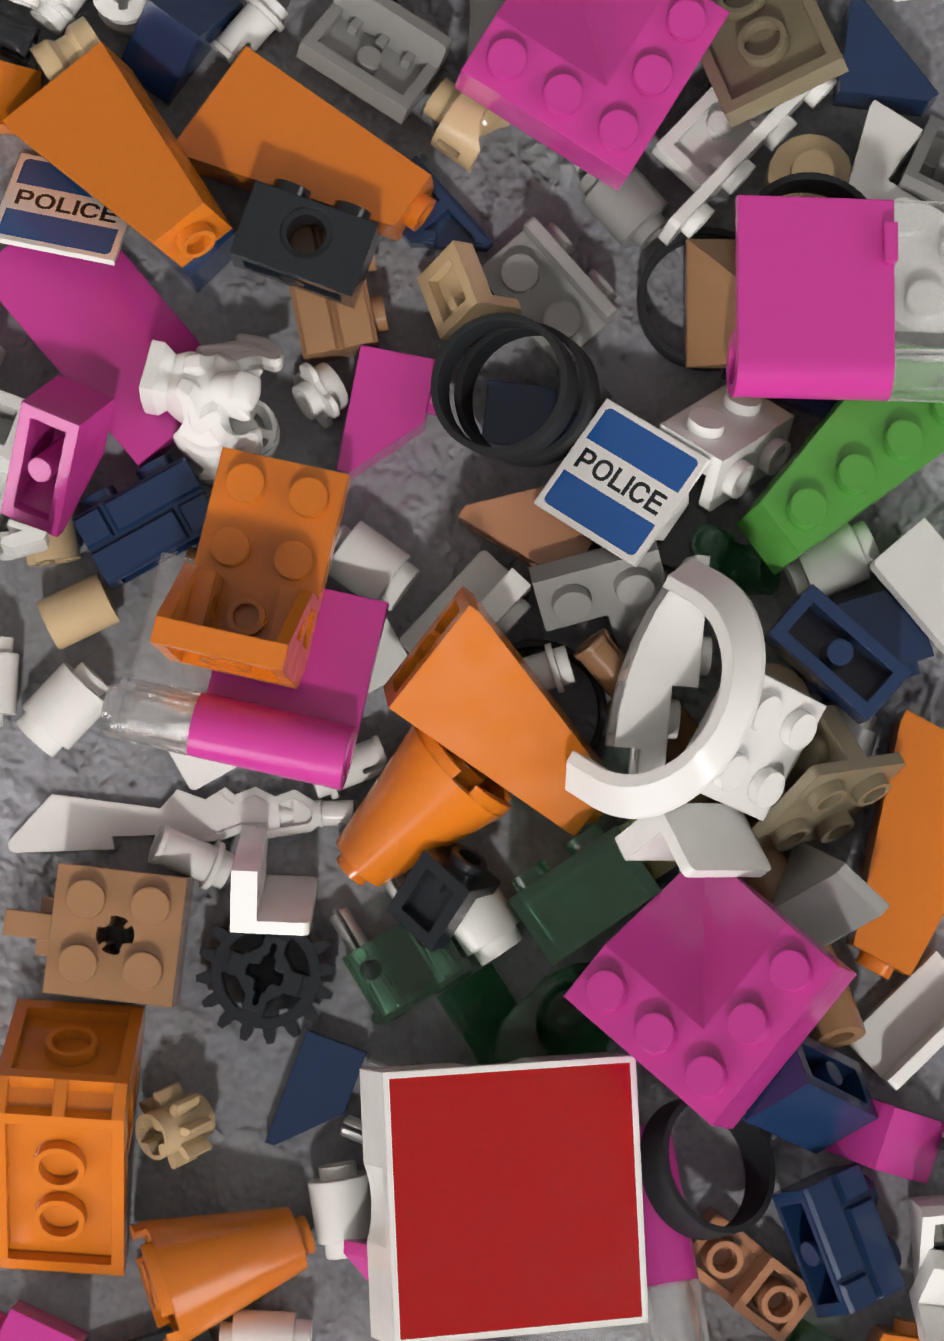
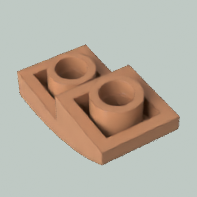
(751, 1280)

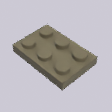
(769, 55)

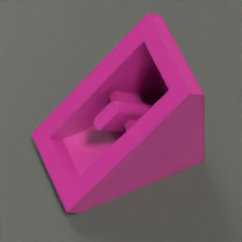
(895, 1143)

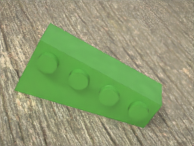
(839, 472)

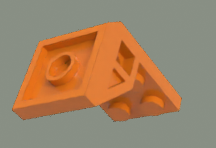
(256, 570)
(67, 1135)

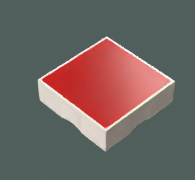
(504, 1197)

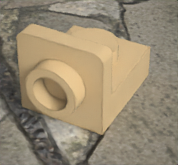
(459, 290)

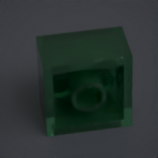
(581, 893)

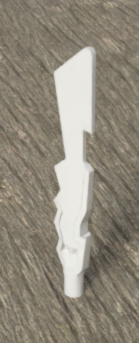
(91, 824)

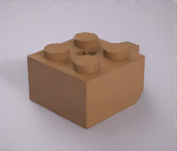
(73, 934)

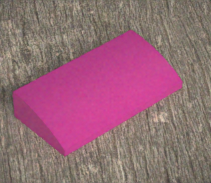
(97, 332)

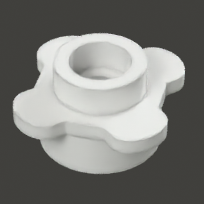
(319, 393)

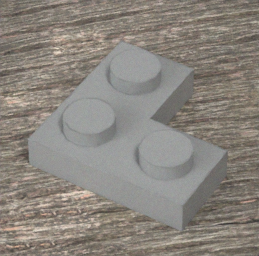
(598, 586)

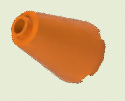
(416, 804)
(217, 1263)

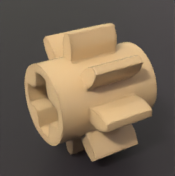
(175, 1125)

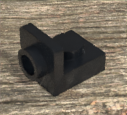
(441, 893)

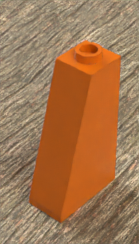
(273, 127)
(116, 147)
(491, 710)
(906, 852)

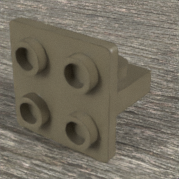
(827, 787)

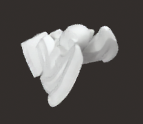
(207, 390)

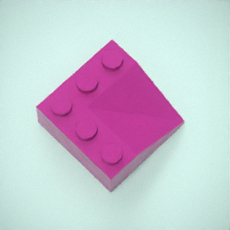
(590, 73)
(710, 992)

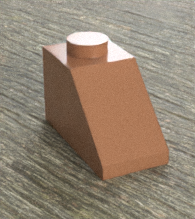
(523, 528)

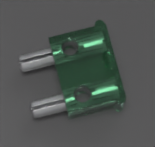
(409, 970)

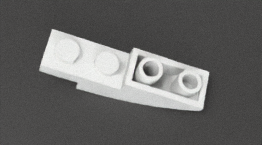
(662, 655)

